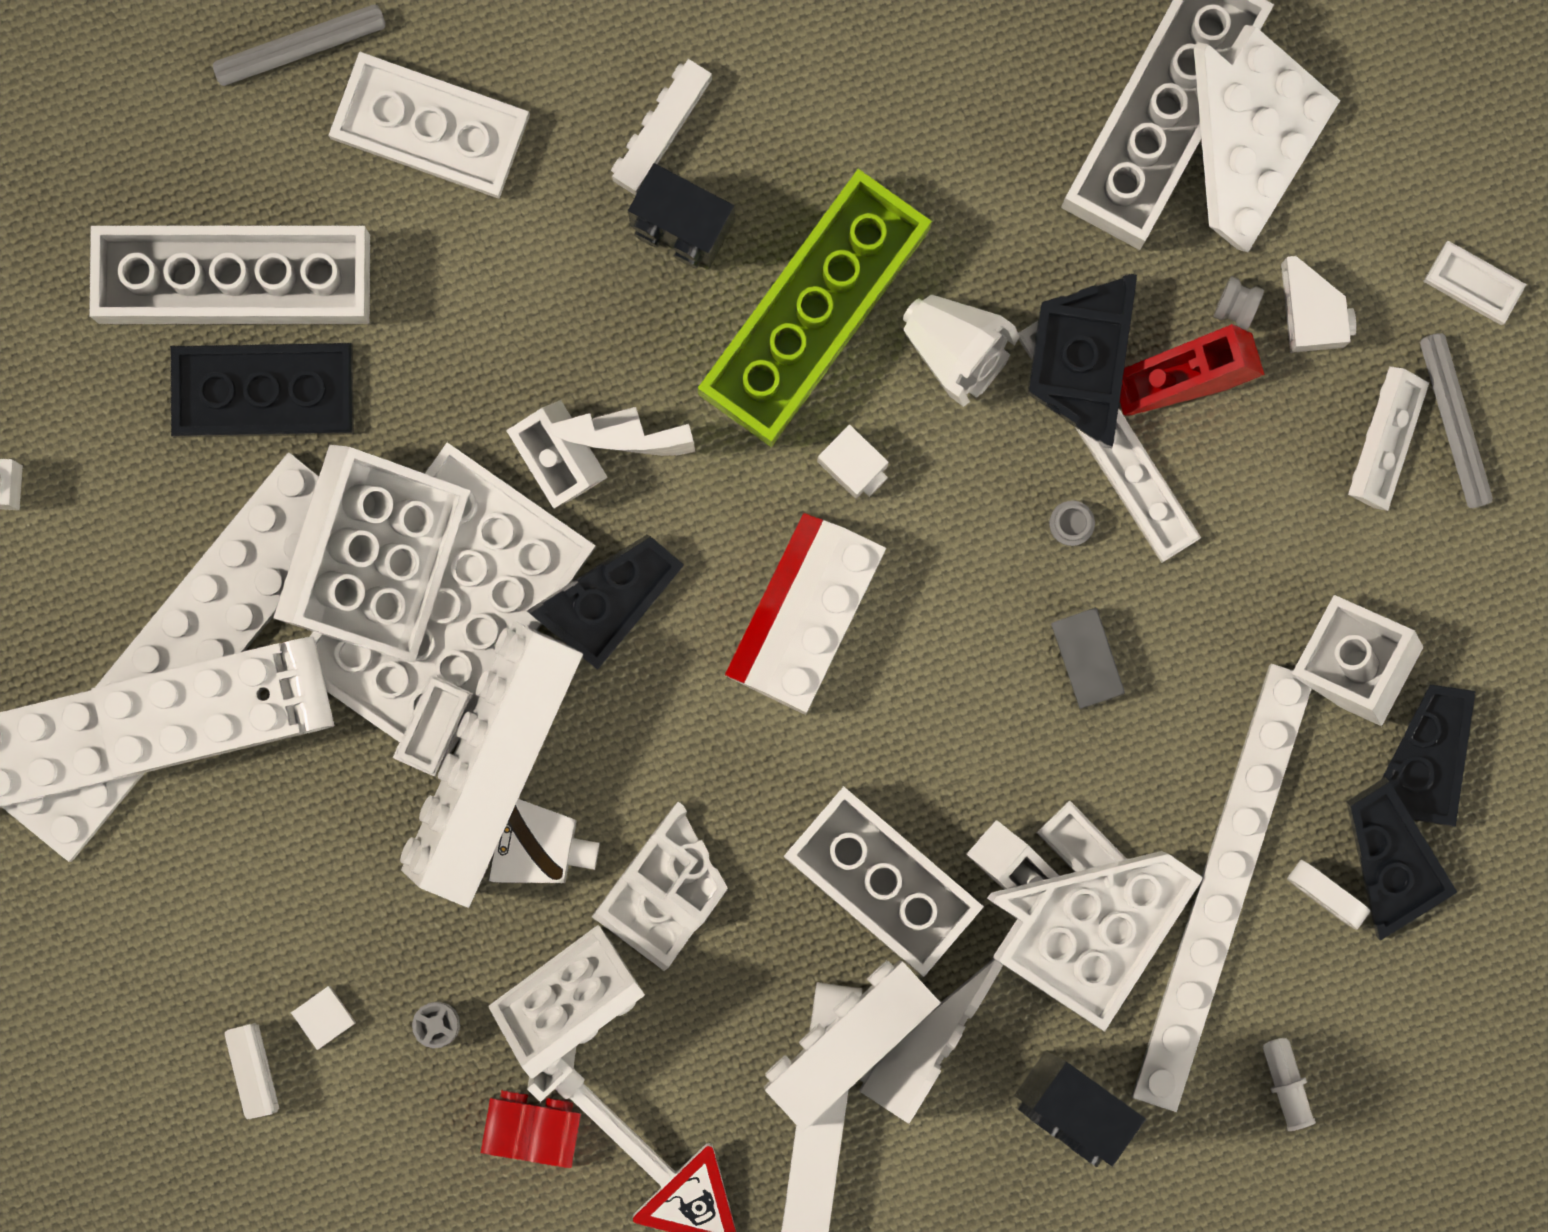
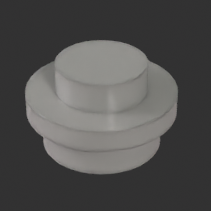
(1072, 523)

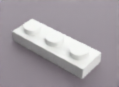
(1388, 438)

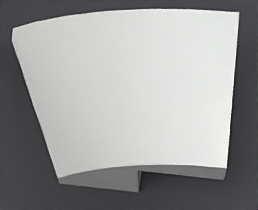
(623, 433)
(663, 892)

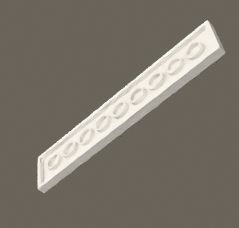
(206, 617)

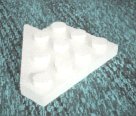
(1256, 130)
(1094, 929)

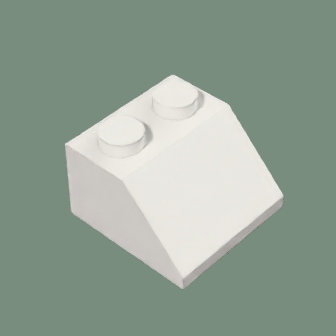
(1358, 659)

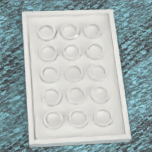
(498, 568)

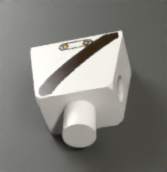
(539, 847)

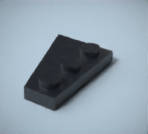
(609, 599)
(1433, 755)
(1395, 860)

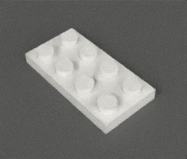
(429, 125)

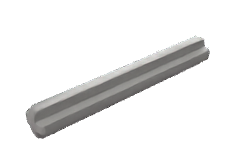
(299, 45)
(1456, 420)

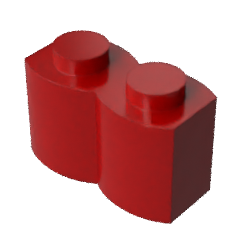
(530, 1130)

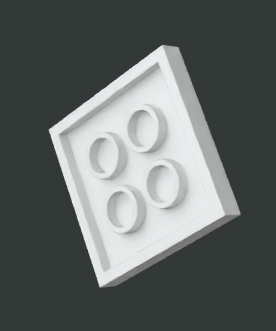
(565, 1002)

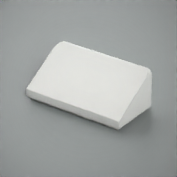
(251, 1071)

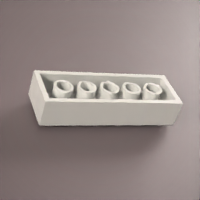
(1156, 120)
(230, 275)
(489, 763)

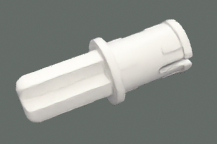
(1288, 1084)

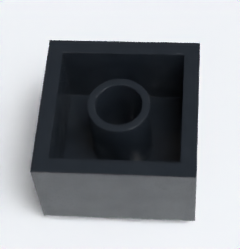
(681, 217)

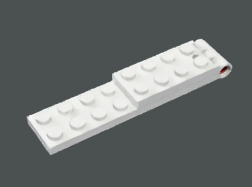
(162, 720)

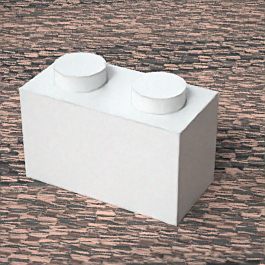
(559, 466)

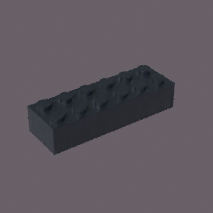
(1077, 1110)

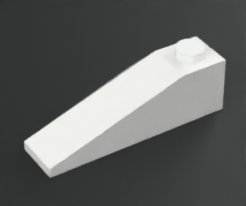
(912, 1066)

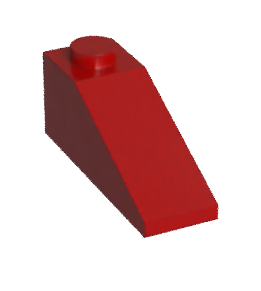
(1191, 371)

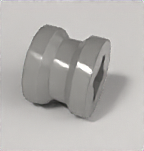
(1238, 303)
(425, 1028)

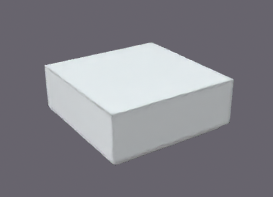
(323, 1017)

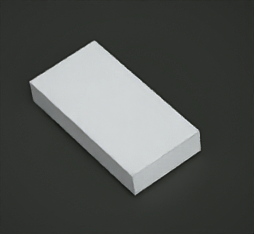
(1474, 283)
(433, 725)
(1078, 840)

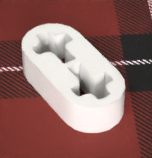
(1328, 894)

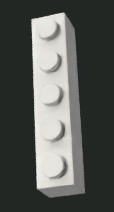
(661, 125)

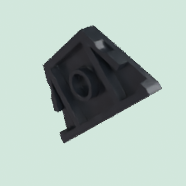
(1083, 356)

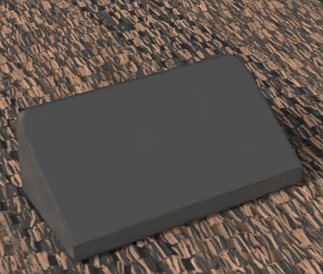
(1088, 658)

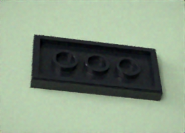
(262, 390)

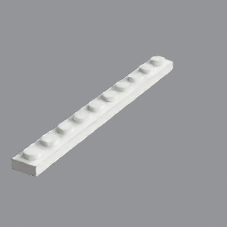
(1222, 889)

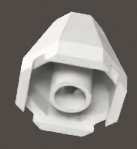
(959, 344)

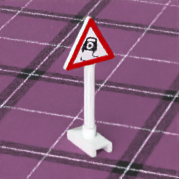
(688, 1198)

